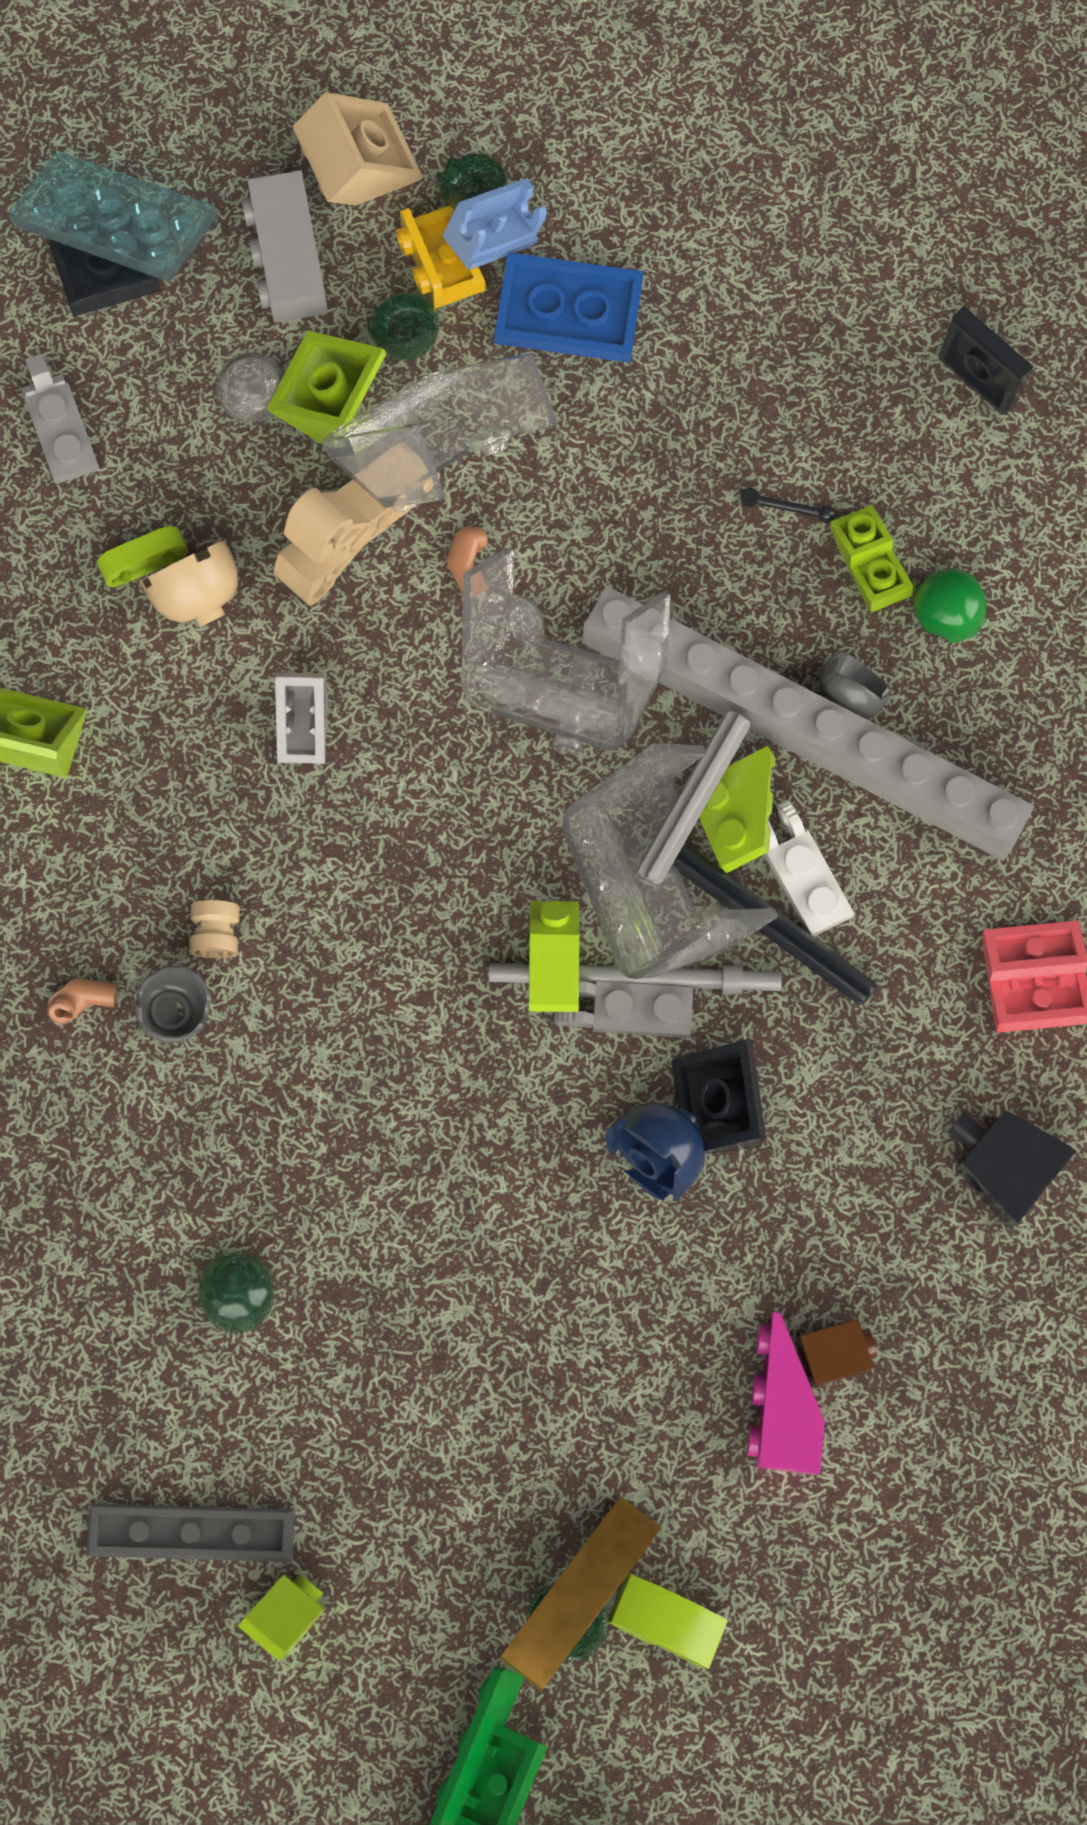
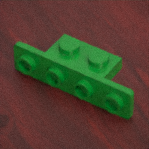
(492, 1763)

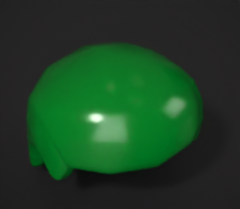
(950, 605)

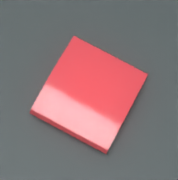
(1036, 975)

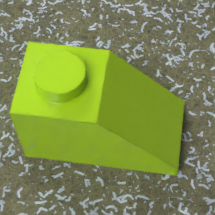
(554, 956)
(284, 1615)

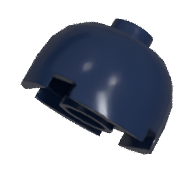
(661, 1146)

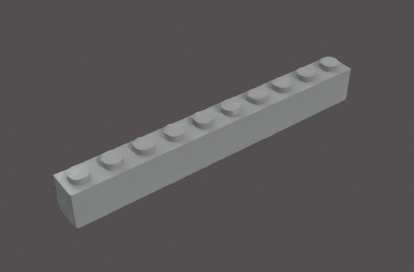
(824, 732)

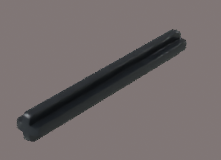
(780, 930)

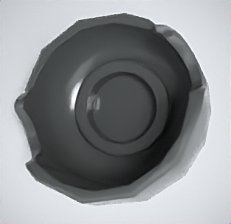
(853, 685)
(158, 1009)

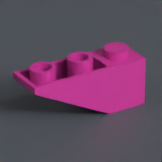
(789, 1416)

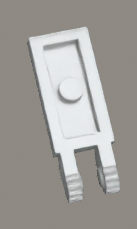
(806, 876)

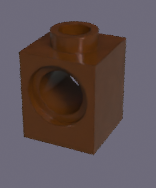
(836, 1352)

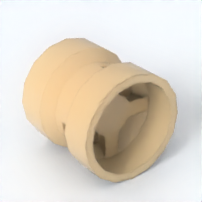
(214, 932)

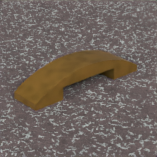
(580, 1593)

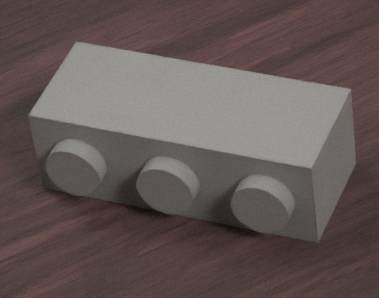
(285, 247)

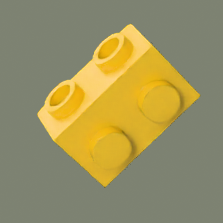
(437, 265)

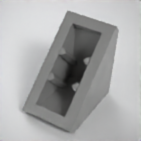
(301, 717)

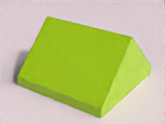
(325, 383)
(38, 732)

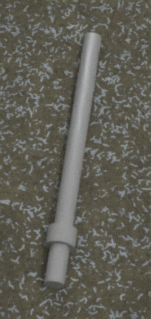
(729, 979)

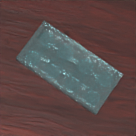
(113, 216)

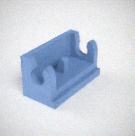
(494, 224)

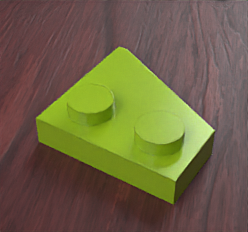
(740, 810)

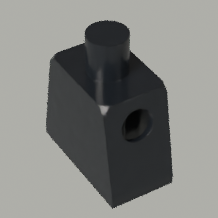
(1008, 1162)

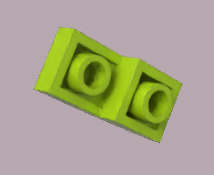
(871, 559)
(667, 1621)

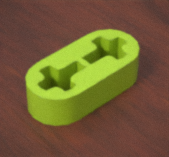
(142, 556)

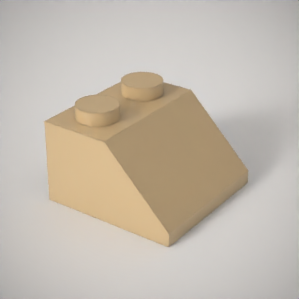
(355, 149)

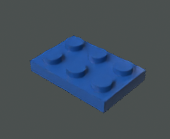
(568, 307)

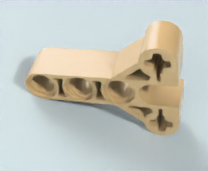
(327, 535)

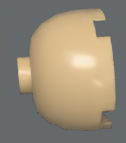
(194, 586)

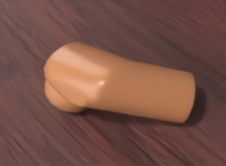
(463, 551)
(78, 995)

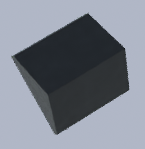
(723, 1096)

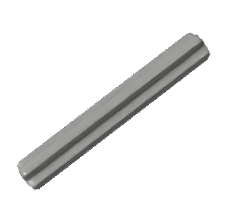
(693, 797)

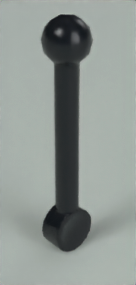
(750, 498)

